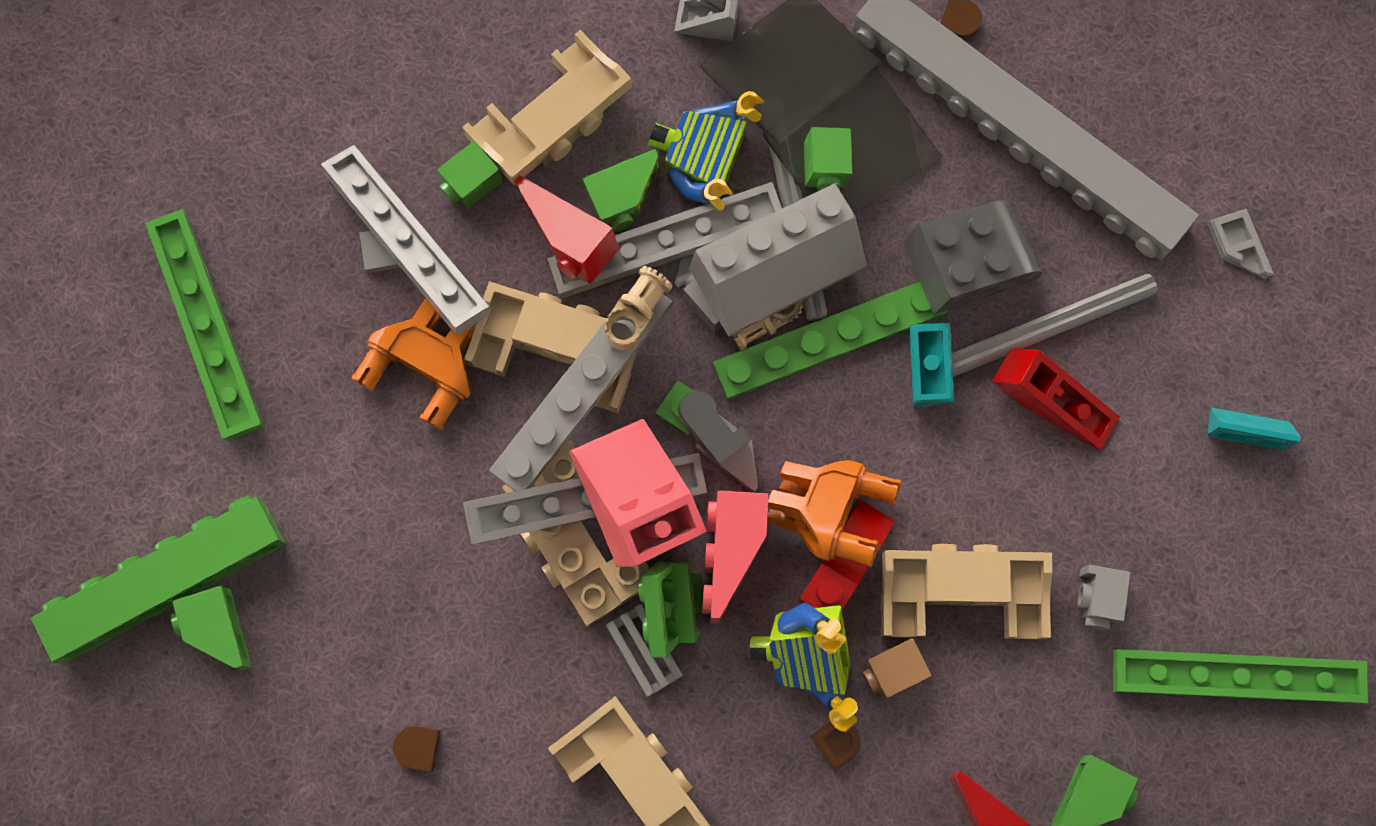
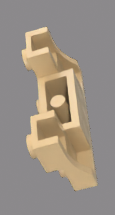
(556, 116)
(539, 327)
(574, 558)
(966, 578)
(633, 765)

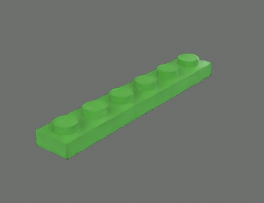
(204, 325)
(824, 340)
(1240, 676)

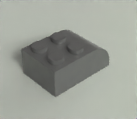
(971, 255)

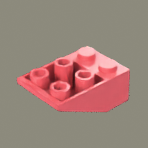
(636, 494)
(739, 534)

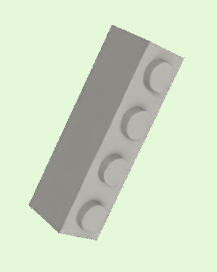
(779, 259)

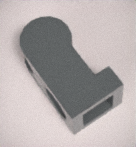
(702, 421)

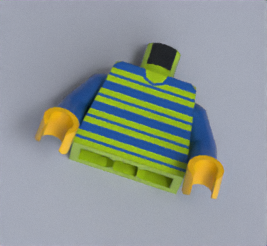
(705, 148)
(811, 655)

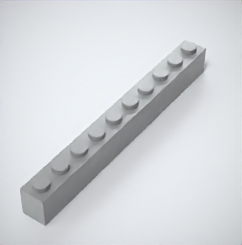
(1025, 124)

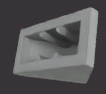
(707, 18)

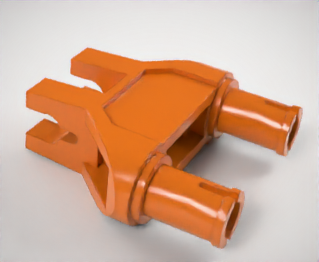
(425, 352)
(818, 504)

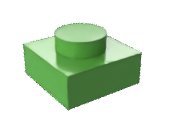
(669, 408)

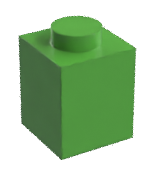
(827, 157)
(469, 176)

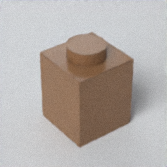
(895, 669)

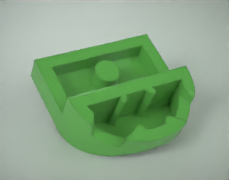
(671, 600)

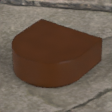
(962, 18)
(836, 745)
(416, 747)

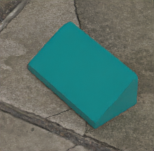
(931, 364)
(1252, 429)

